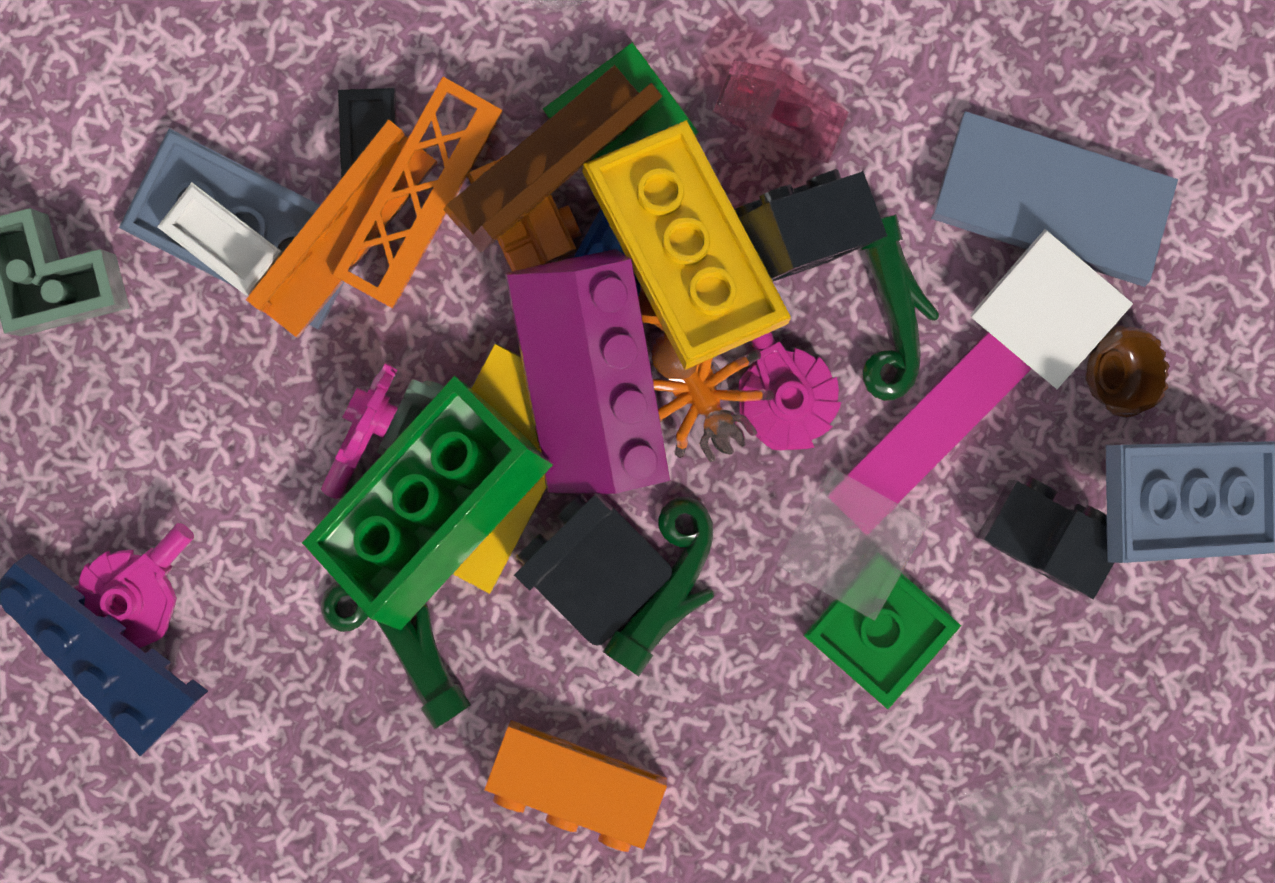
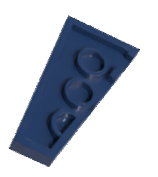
(110, 671)

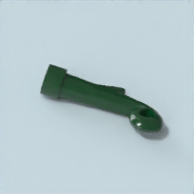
(899, 298)
(671, 602)
(416, 653)

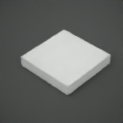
(1051, 309)

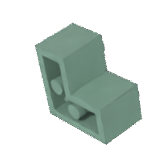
(48, 291)

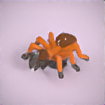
(701, 388)

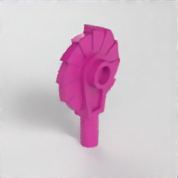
(802, 398)
(368, 414)
(136, 587)

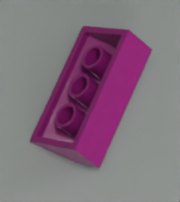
(588, 374)

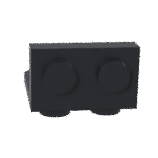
(594, 568)

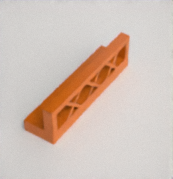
(432, 213)
(302, 275)

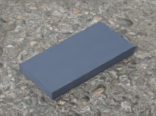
(1021, 182)
(256, 200)
(1190, 500)

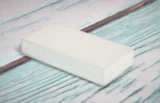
(219, 239)

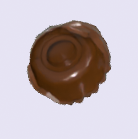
(1127, 371)

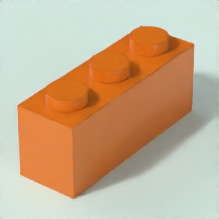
(575, 787)

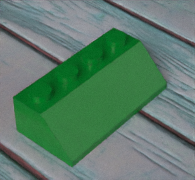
(426, 504)

